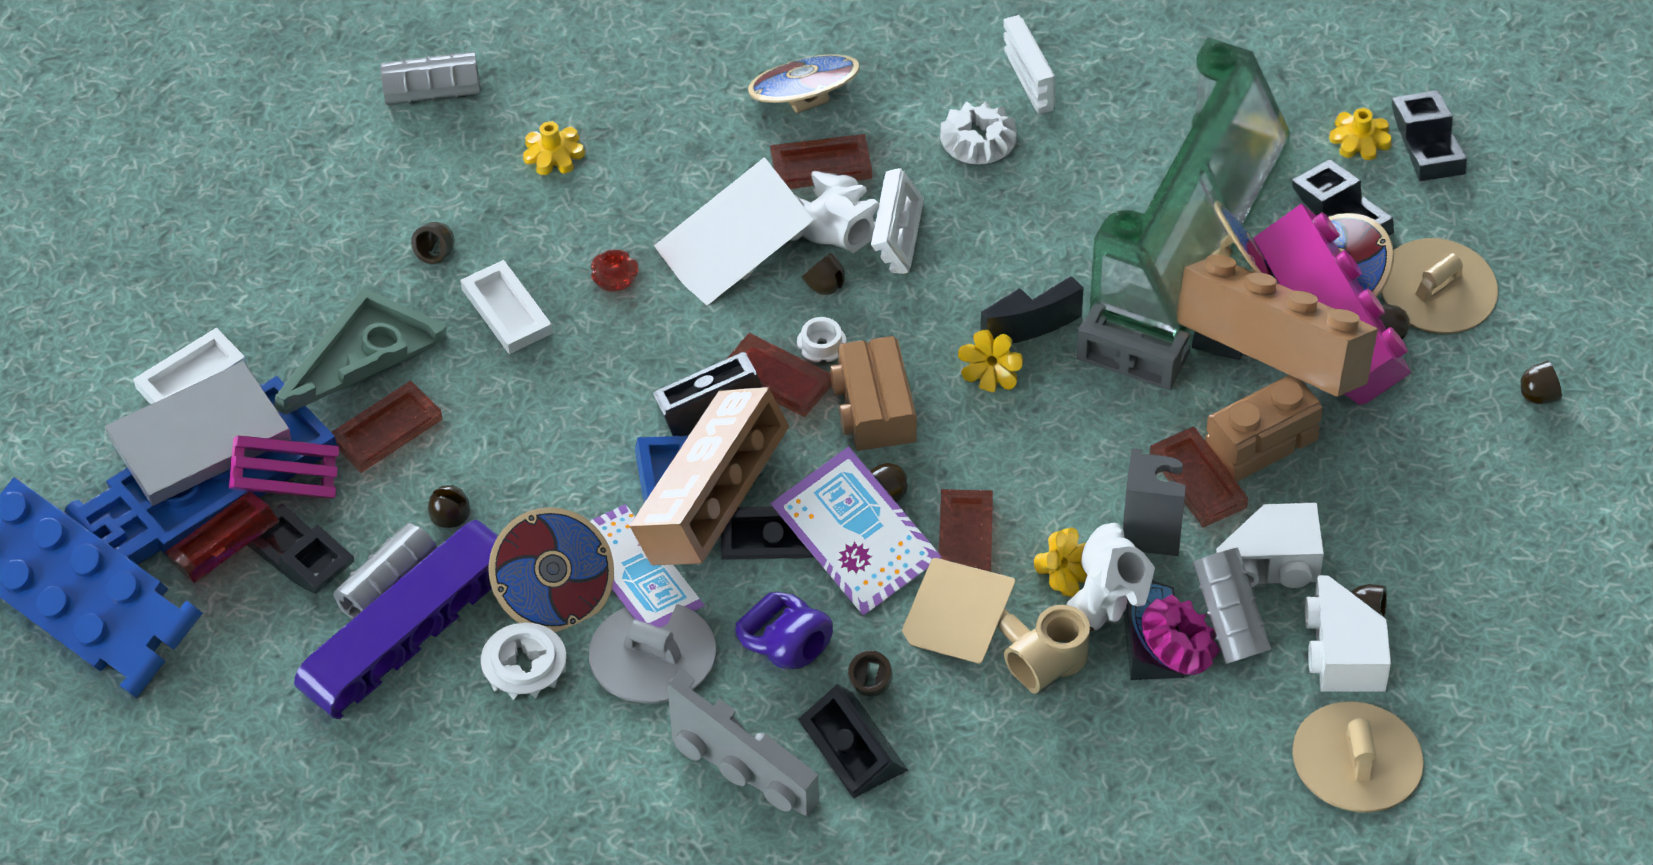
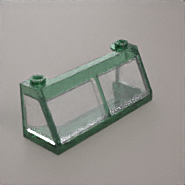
(1224, 159)

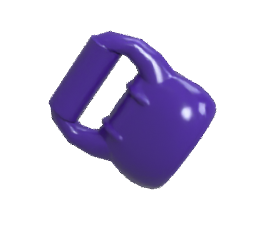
(792, 638)

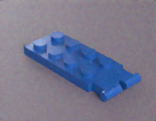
(140, 530)
(85, 590)

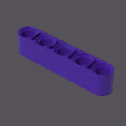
(399, 621)

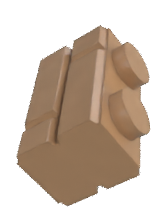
(875, 393)
(1264, 426)

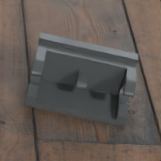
(1131, 351)
(1152, 506)

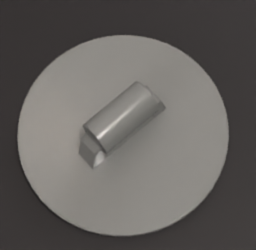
(640, 659)

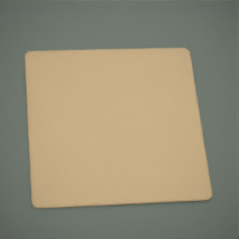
(957, 610)

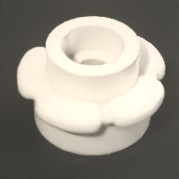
(819, 330)

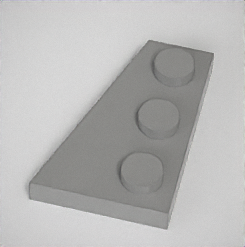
(741, 758)

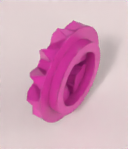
(1173, 647)

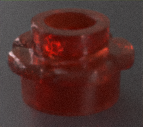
(614, 278)

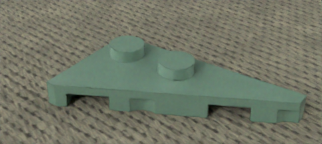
(360, 343)

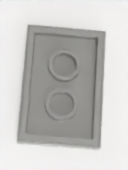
(192, 432)

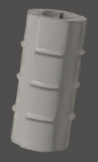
(430, 78)
(384, 569)
(1231, 605)

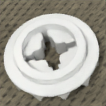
(968, 144)
(537, 642)

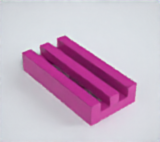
(326, 471)

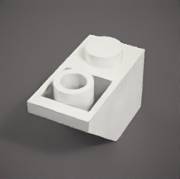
(1280, 545)
(1350, 641)

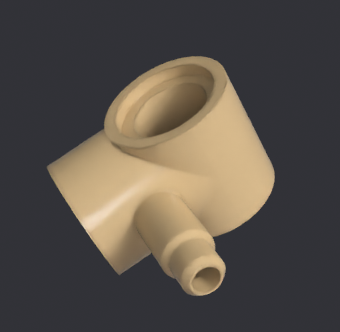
(1036, 655)

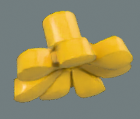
(1360, 134)
(553, 148)
(990, 361)
(1063, 562)

